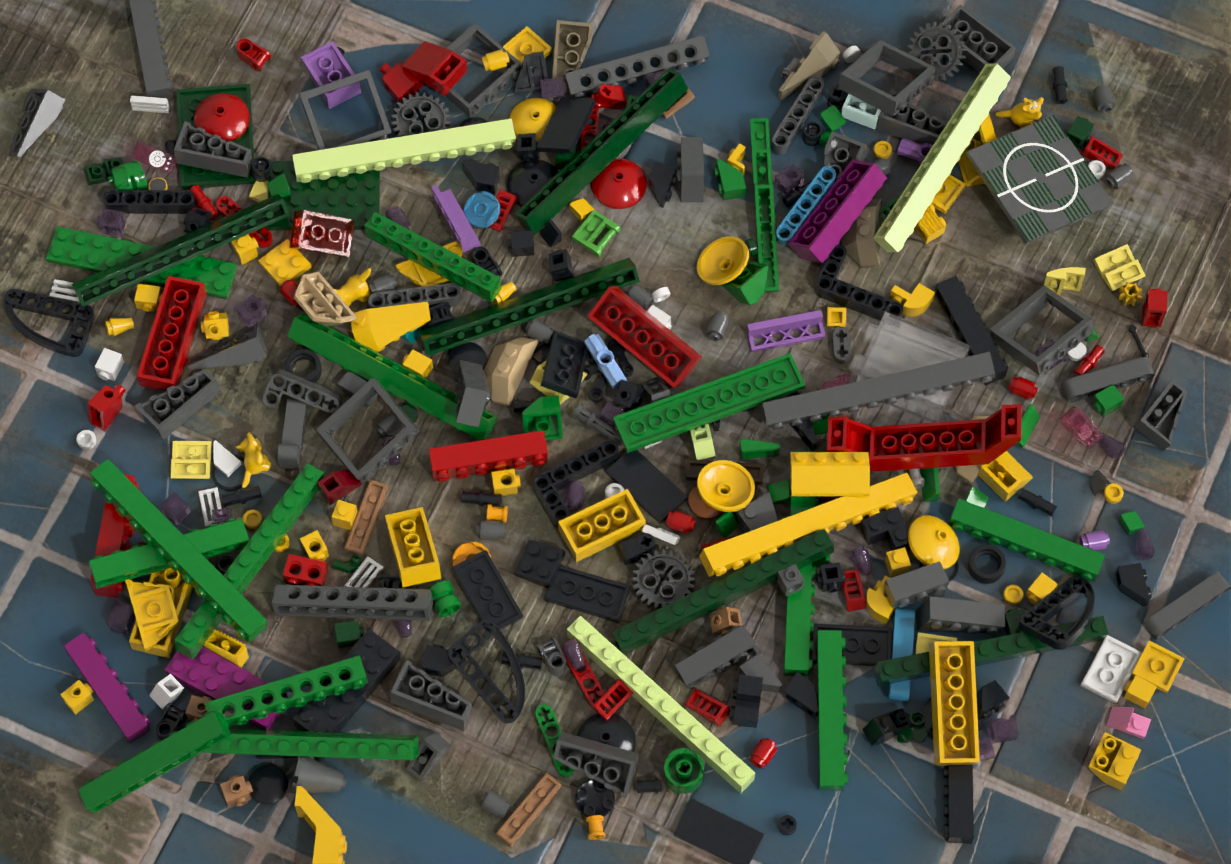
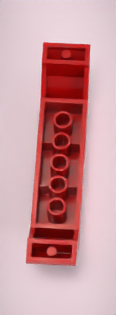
(929, 443)

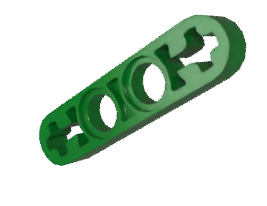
(551, 741)

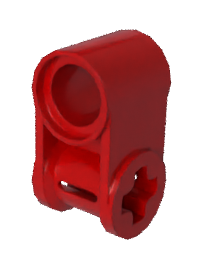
(255, 56)
(610, 97)

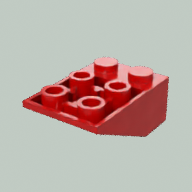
(436, 67)

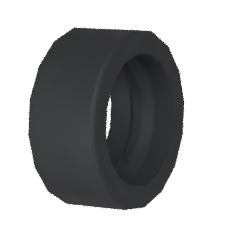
(308, 355)
(988, 550)

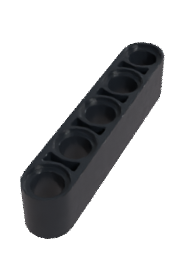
(141, 198)

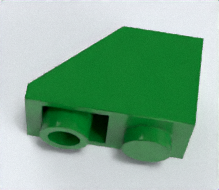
(730, 179)

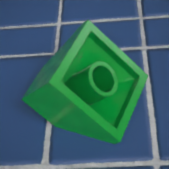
(749, 284)
(544, 415)

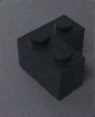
(887, 526)
(748, 696)

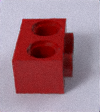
(1154, 308)
(307, 568)

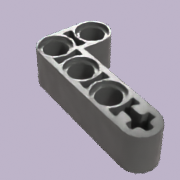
(303, 395)
(293, 434)

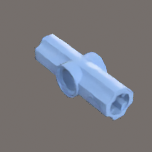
(600, 352)

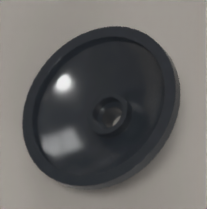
(520, 182)
(616, 727)

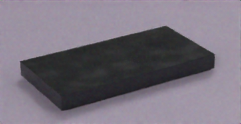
(566, 125)
(564, 365)
(647, 485)
(487, 591)
(588, 594)
(862, 643)
(718, 834)

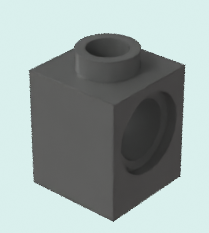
(790, 580)

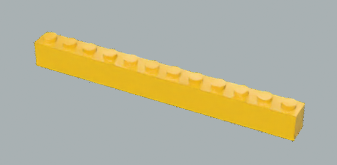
(782, 533)

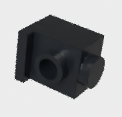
(560, 265)

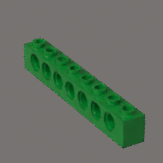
(433, 257)
(292, 684)

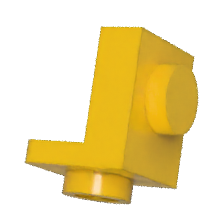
(735, 157)

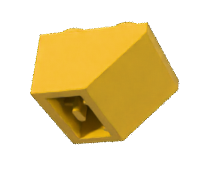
(1004, 476)
(1114, 761)

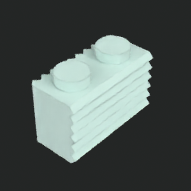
(860, 112)

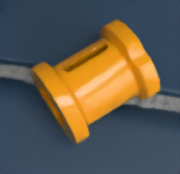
(497, 513)
(595, 827)

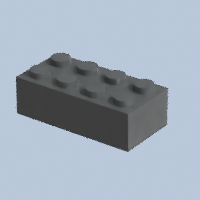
(981, 42)

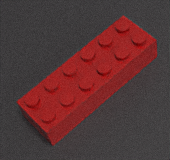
(172, 334)
(644, 336)
(488, 456)
(113, 536)

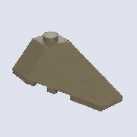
(569, 46)
(819, 62)

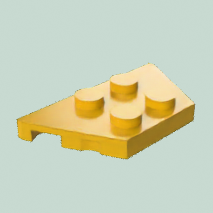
(422, 276)
(153, 611)

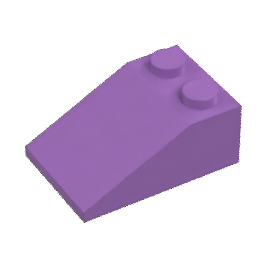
(327, 66)

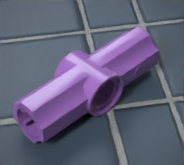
(913, 150)

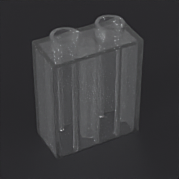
(903, 346)

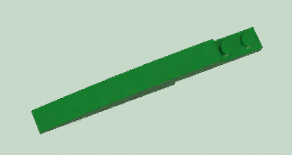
(764, 200)

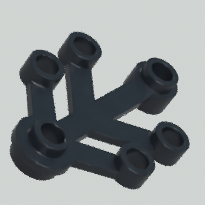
(598, 389)

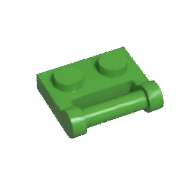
(591, 229)

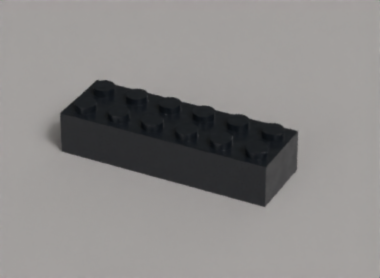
(336, 710)

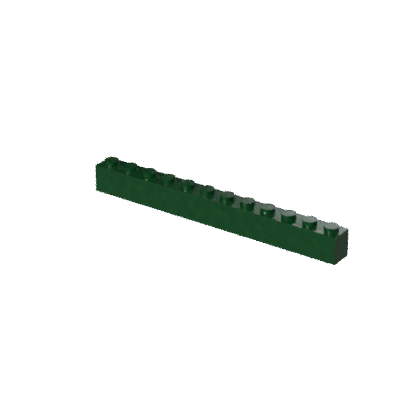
(601, 151)
(180, 250)
(527, 307)
(722, 592)
(985, 652)

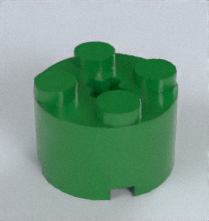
(689, 761)

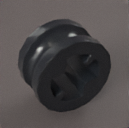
(791, 830)

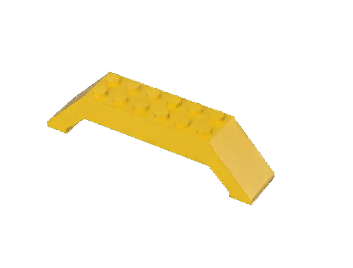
(329, 840)

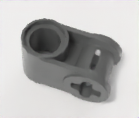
(551, 653)

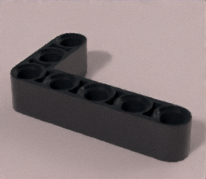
(851, 292)
(565, 469)

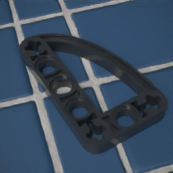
(57, 311)
(1056, 637)
(479, 673)

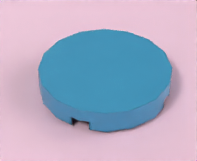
(482, 209)

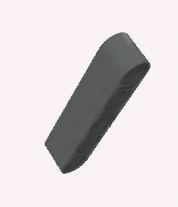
(798, 108)
(422, 293)
(1119, 375)
(1187, 605)

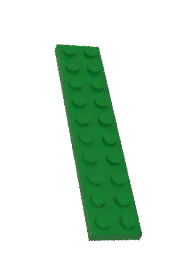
(100, 252)
(708, 402)

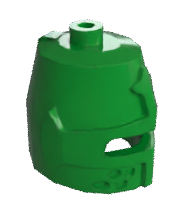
(128, 176)

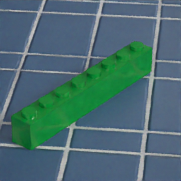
(1026, 540)
(144, 559)
(830, 710)
(154, 762)

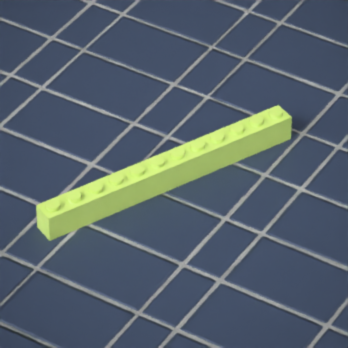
(404, 150)
(942, 158)
(662, 705)

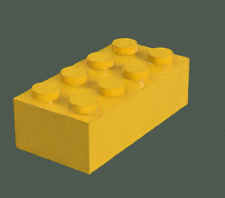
(601, 525)
(413, 547)

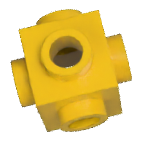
(215, 325)

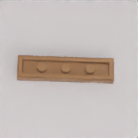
(366, 517)
(529, 809)

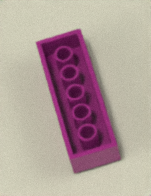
(837, 211)
(217, 678)

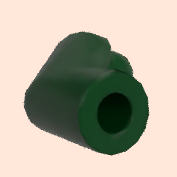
(349, 566)

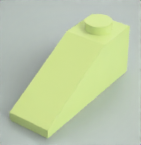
(702, 442)

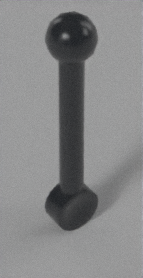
(1132, 329)

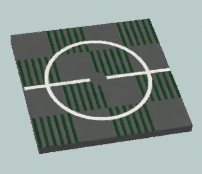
(1039, 179)

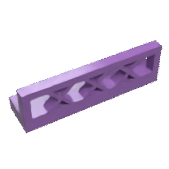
(455, 219)
(785, 324)

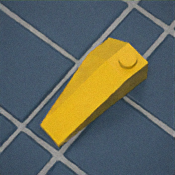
(386, 324)

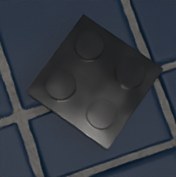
(539, 563)

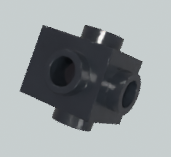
(527, 147)
(196, 219)
(628, 395)
(830, 577)

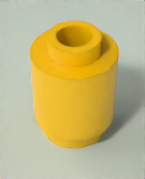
(495, 60)

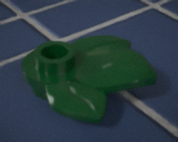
(916, 731)

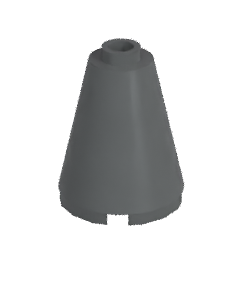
(316, 777)

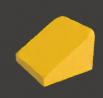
(581, 209)
(836, 316)

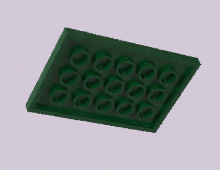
(187, 103)
(345, 197)

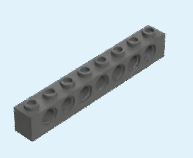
(695, 45)
(352, 602)

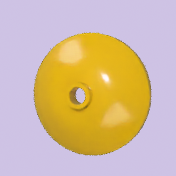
(523, 115)
(722, 260)
(727, 478)
(933, 541)

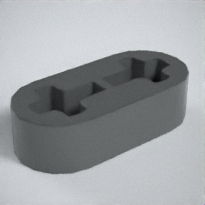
(845, 345)

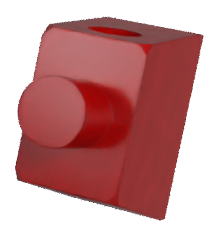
(399, 82)
(105, 406)

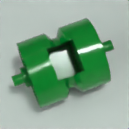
(445, 601)

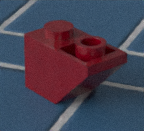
(338, 485)

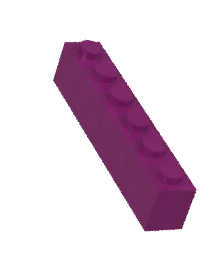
(106, 687)

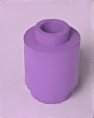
(1095, 540)

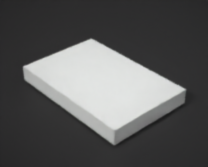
(1111, 669)

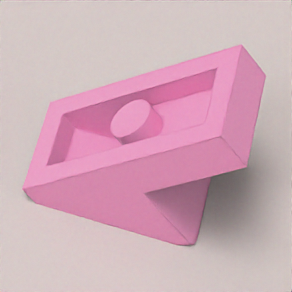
(1126, 721)

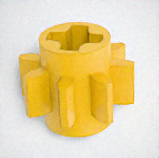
(1130, 289)

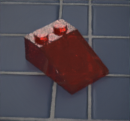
(321, 233)

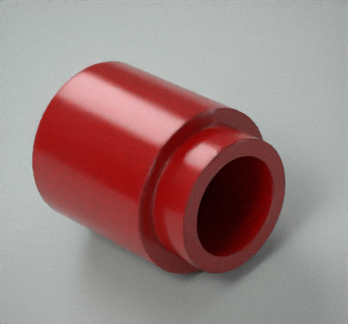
(288, 290)
(1023, 388)
(680, 522)
(763, 753)

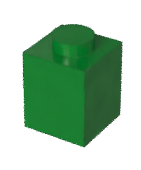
(1107, 401)

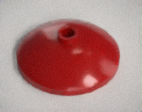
(229, 123)
(620, 192)

